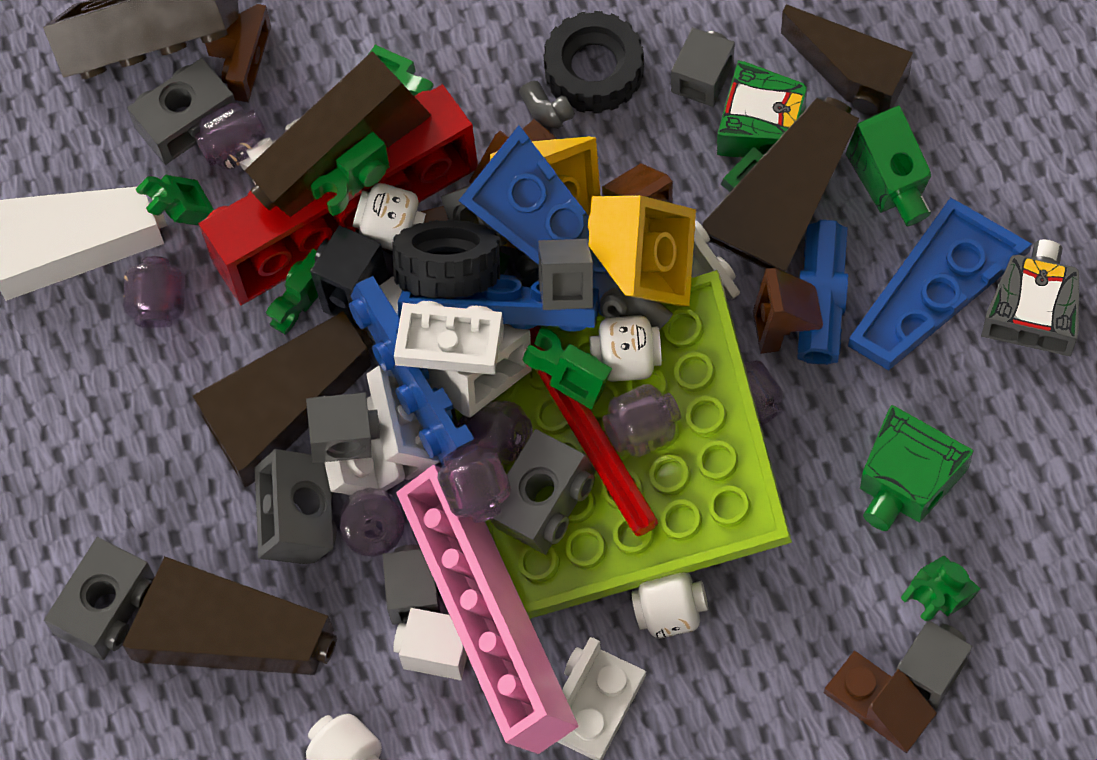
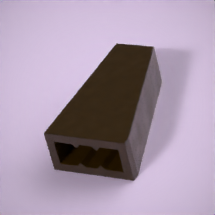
(359, 103)
(779, 195)
(265, 401)
(225, 625)

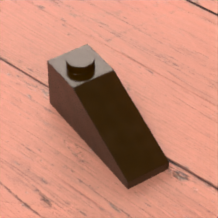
(853, 63)

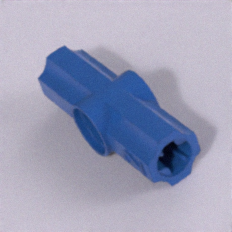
(826, 271)

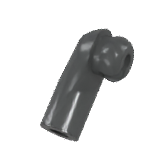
(616, 304)

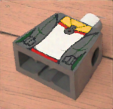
(1036, 302)

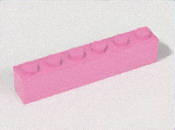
(488, 619)

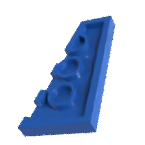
(530, 203)
(940, 277)
(519, 306)
(431, 406)

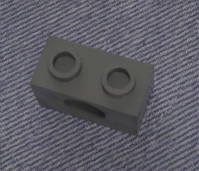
(174, 132)
(541, 465)
(281, 528)
(101, 572)

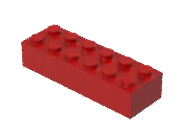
(259, 246)

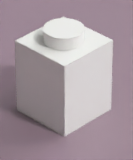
(430, 645)

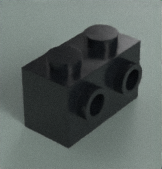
(343, 264)

